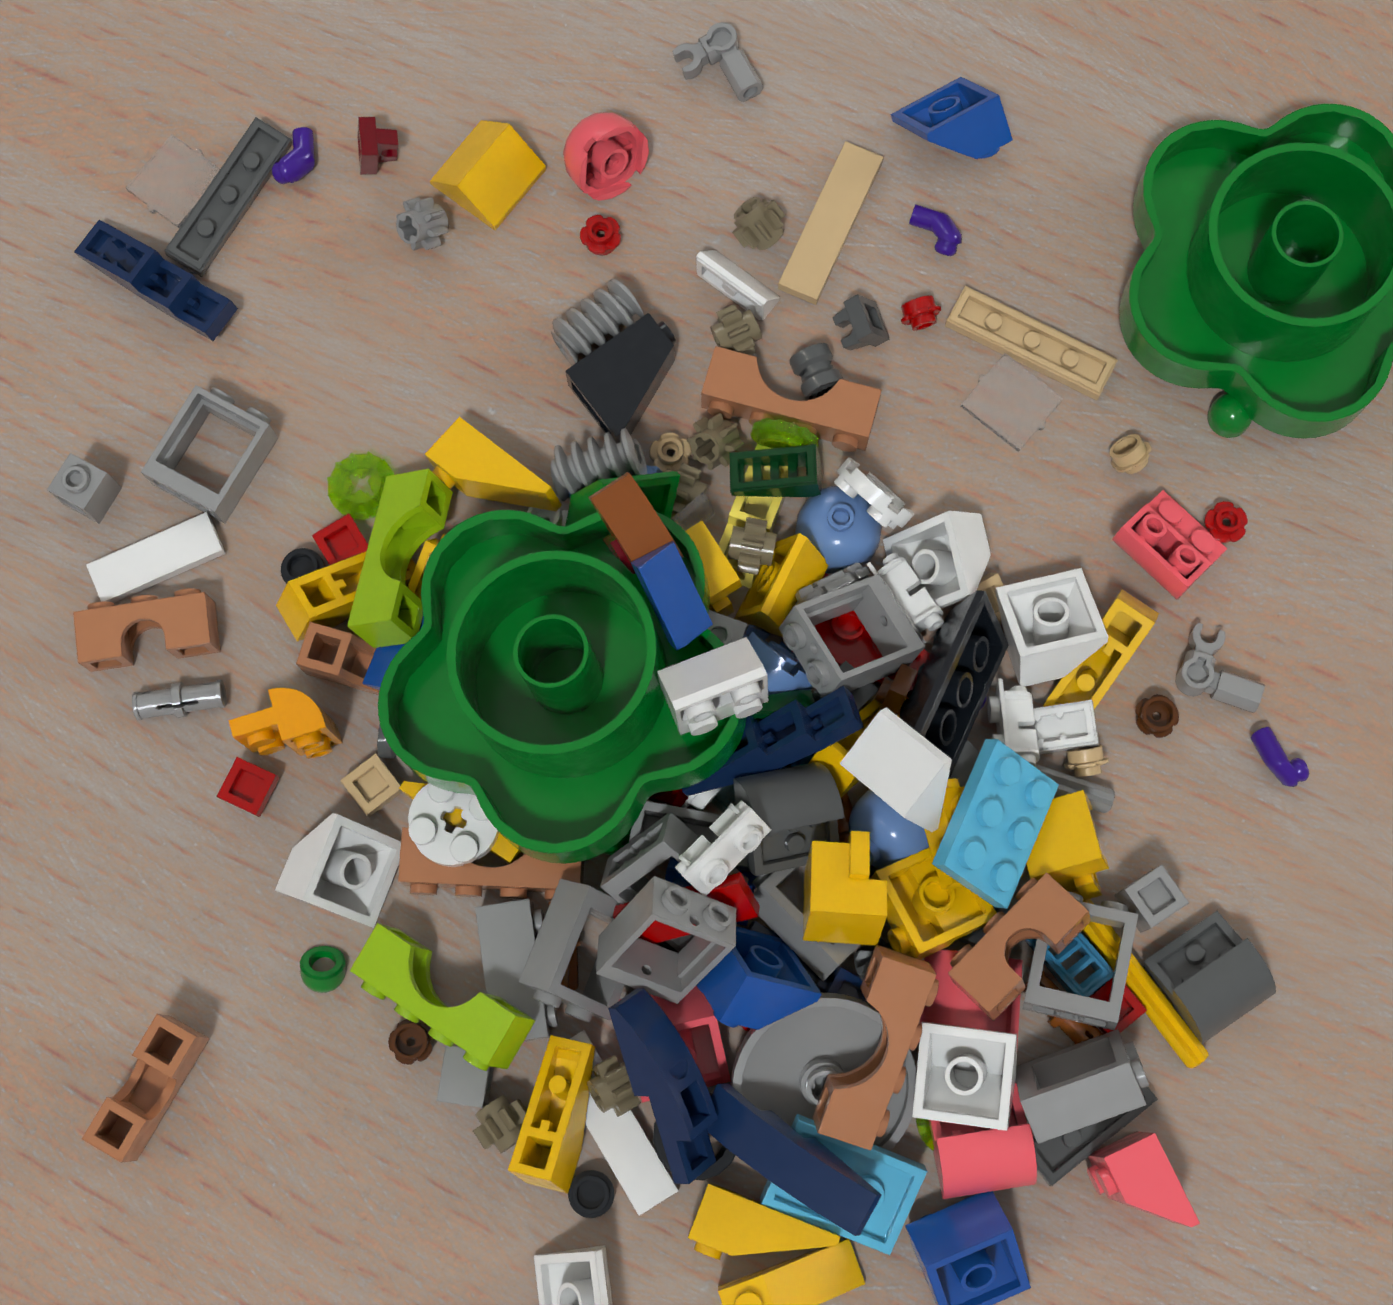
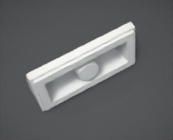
(735, 283)

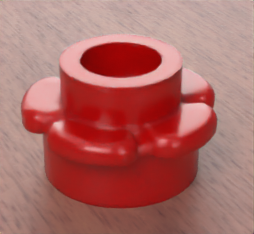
(596, 244)
(920, 312)
(1214, 522)

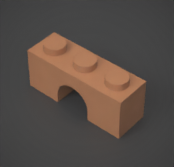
(108, 631)
(1042, 913)
(133, 1114)

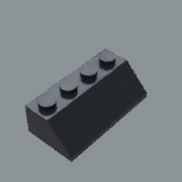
(956, 676)

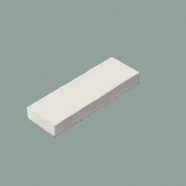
(156, 559)

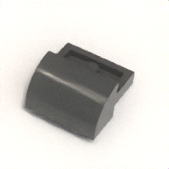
(797, 806)
(1211, 976)

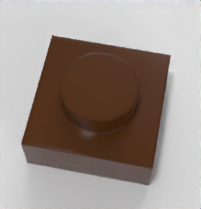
(893, 692)

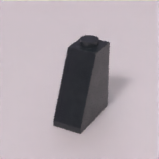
(624, 375)

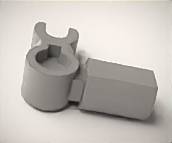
(721, 46)
(1198, 675)

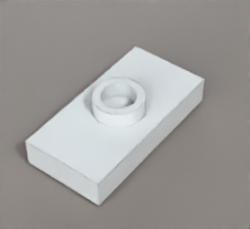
(1065, 727)

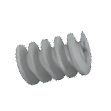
(595, 320)
(584, 468)

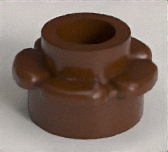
(1168, 716)
(409, 1054)

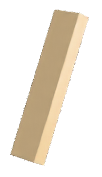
(830, 223)
(1031, 343)

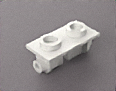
(919, 607)
(1010, 711)
(738, 834)

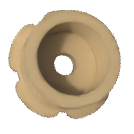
(667, 442)
(1130, 454)
(1086, 761)

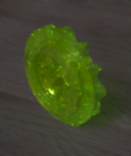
(781, 434)
(361, 504)

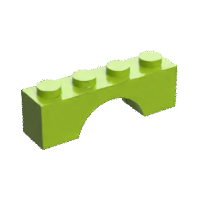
(408, 513)
(400, 969)

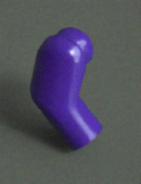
(299, 160)
(941, 226)
(1274, 757)

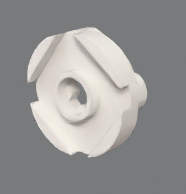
(884, 502)
(429, 828)

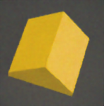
(489, 172)
(773, 592)

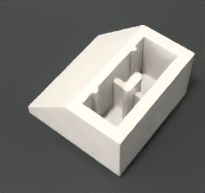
(715, 687)

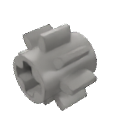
(422, 223)

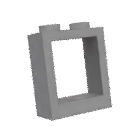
(181, 432)
(871, 603)
(628, 866)
(787, 923)
(555, 948)
(670, 973)
(1078, 1007)
(1081, 1085)

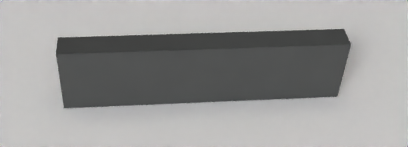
(228, 197)

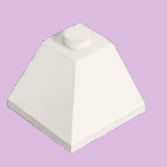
(944, 554)
(1050, 625)
(342, 869)

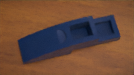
(667, 1074)

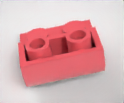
(1169, 544)
(957, 1009)
(982, 1158)

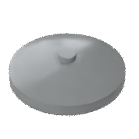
(790, 1060)

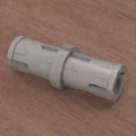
(179, 700)

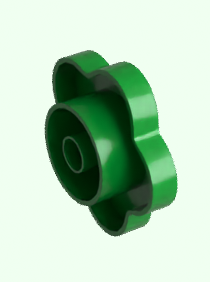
(1269, 265)
(546, 684)

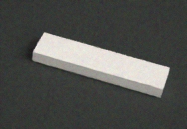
(628, 1151)

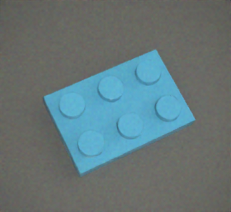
(995, 823)
(886, 1171)

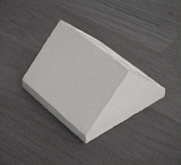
(901, 769)
(965, 1076)
(573, 1277)

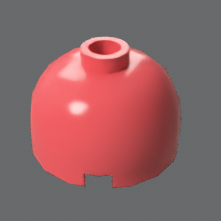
(604, 154)

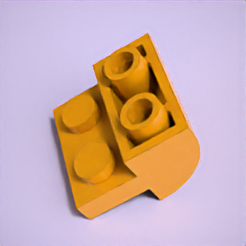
(290, 720)

